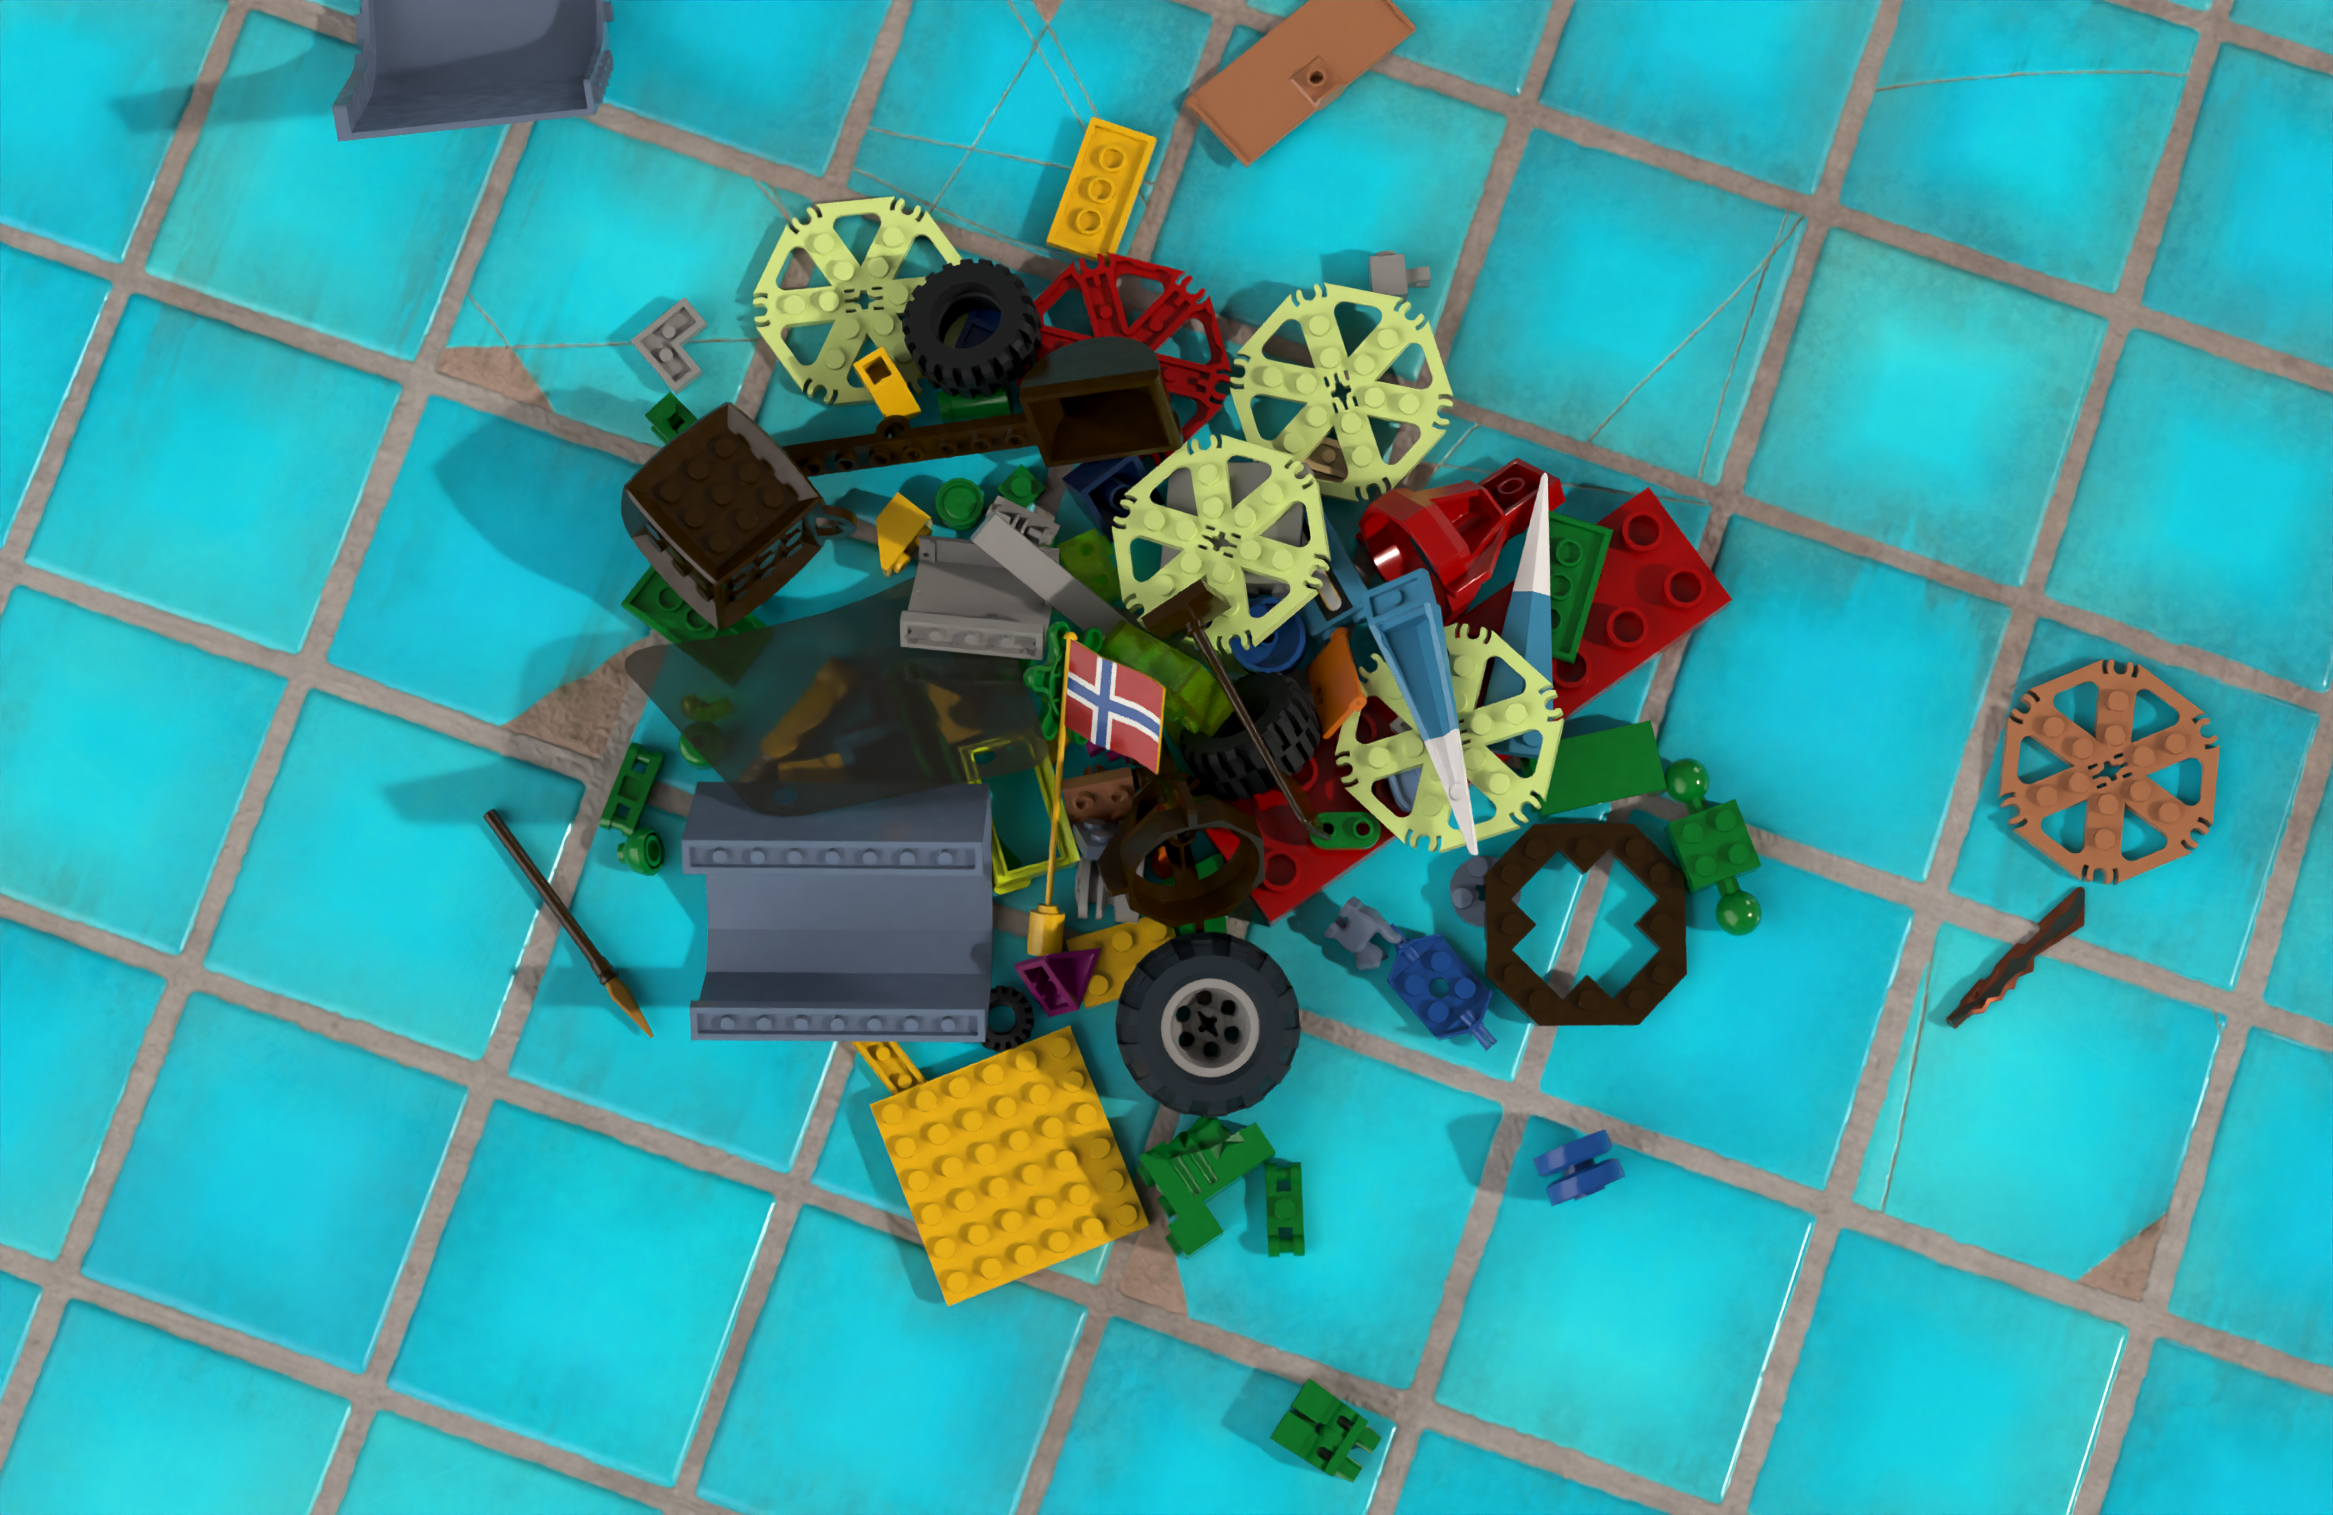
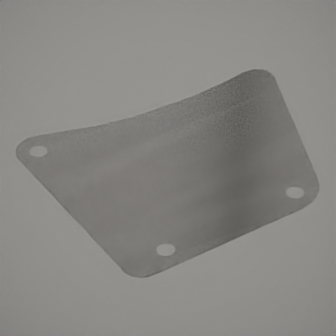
(841, 708)

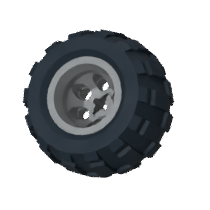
(1242, 1068)

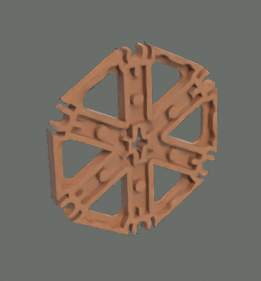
(2106, 805)

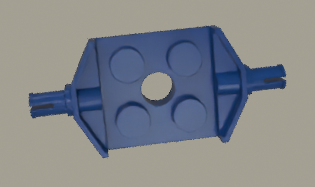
(1448, 1017)

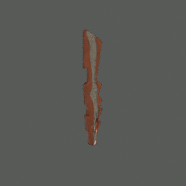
(2019, 960)

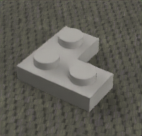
(663, 343)

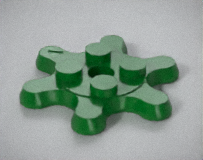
(1048, 679)

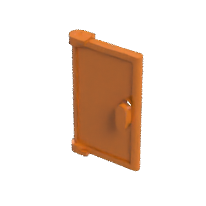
(1335, 683)

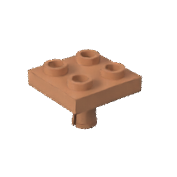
(1099, 795)

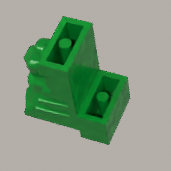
(1196, 1170)

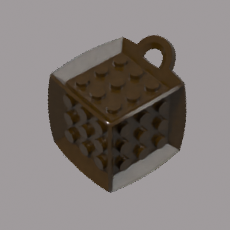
(727, 515)

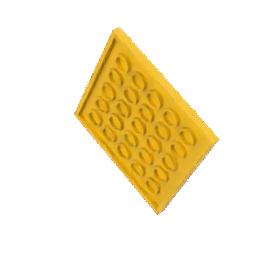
(1009, 1166)

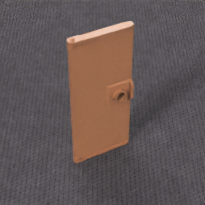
(1296, 72)

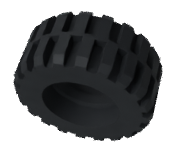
(957, 292)
(1230, 759)

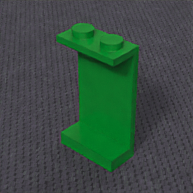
(1601, 769)

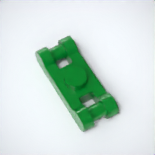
(632, 789)
(1284, 1209)

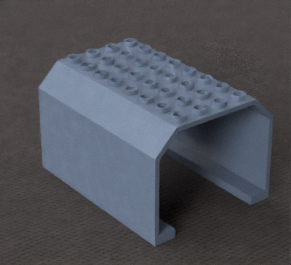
(845, 917)

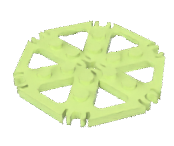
(833, 305)
(1364, 368)
(1217, 511)
(1482, 728)

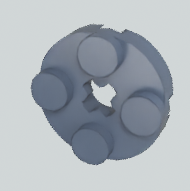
(1463, 892)

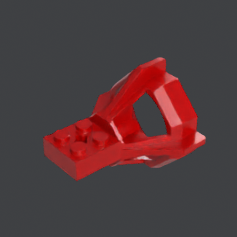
(1456, 528)

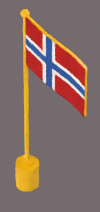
(1113, 710)

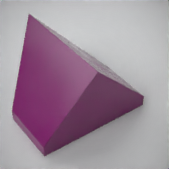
(1059, 979)

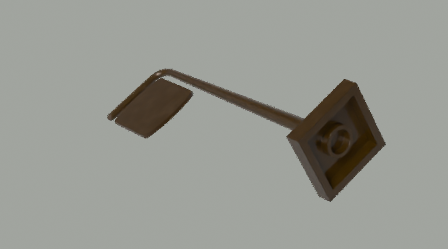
(1187, 616)

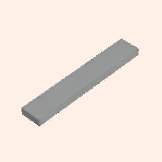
(1045, 575)

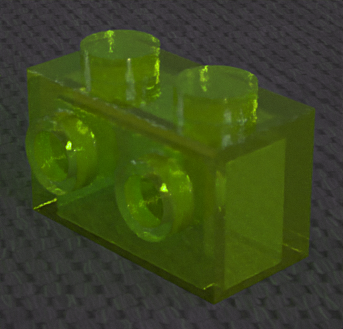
(1089, 562)

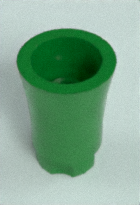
(961, 409)

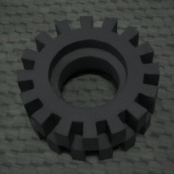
(1023, 1023)

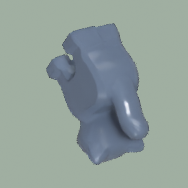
(1358, 930)

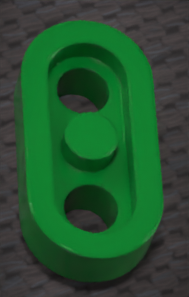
(1345, 832)

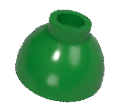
(642, 851)

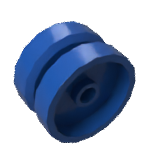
(1280, 655)
(1579, 1169)

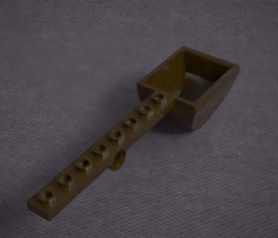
(1078, 406)

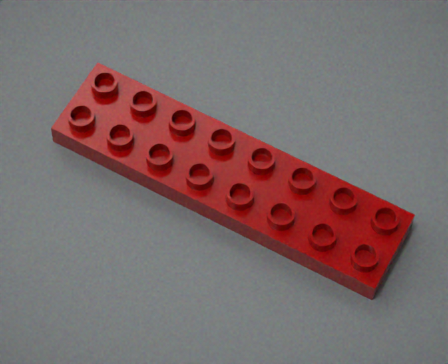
(1645, 602)

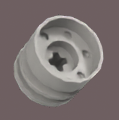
(1090, 889)

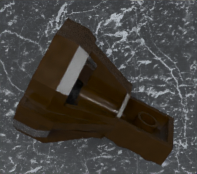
(1171, 811)

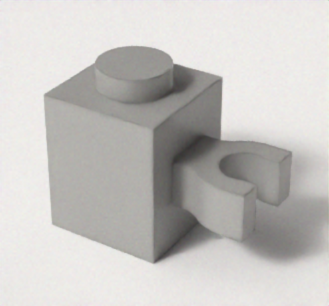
(1390, 276)

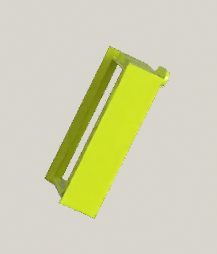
(1009, 881)

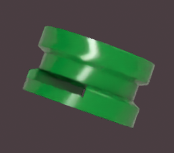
(960, 504)

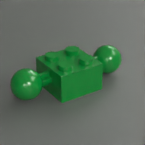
(1712, 847)

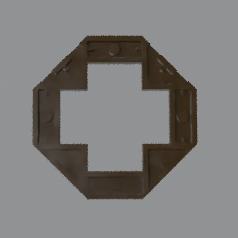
(1661, 924)

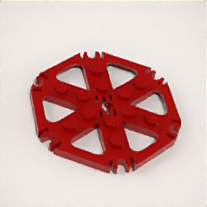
(1152, 328)

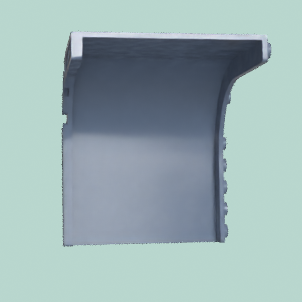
(473, 64)

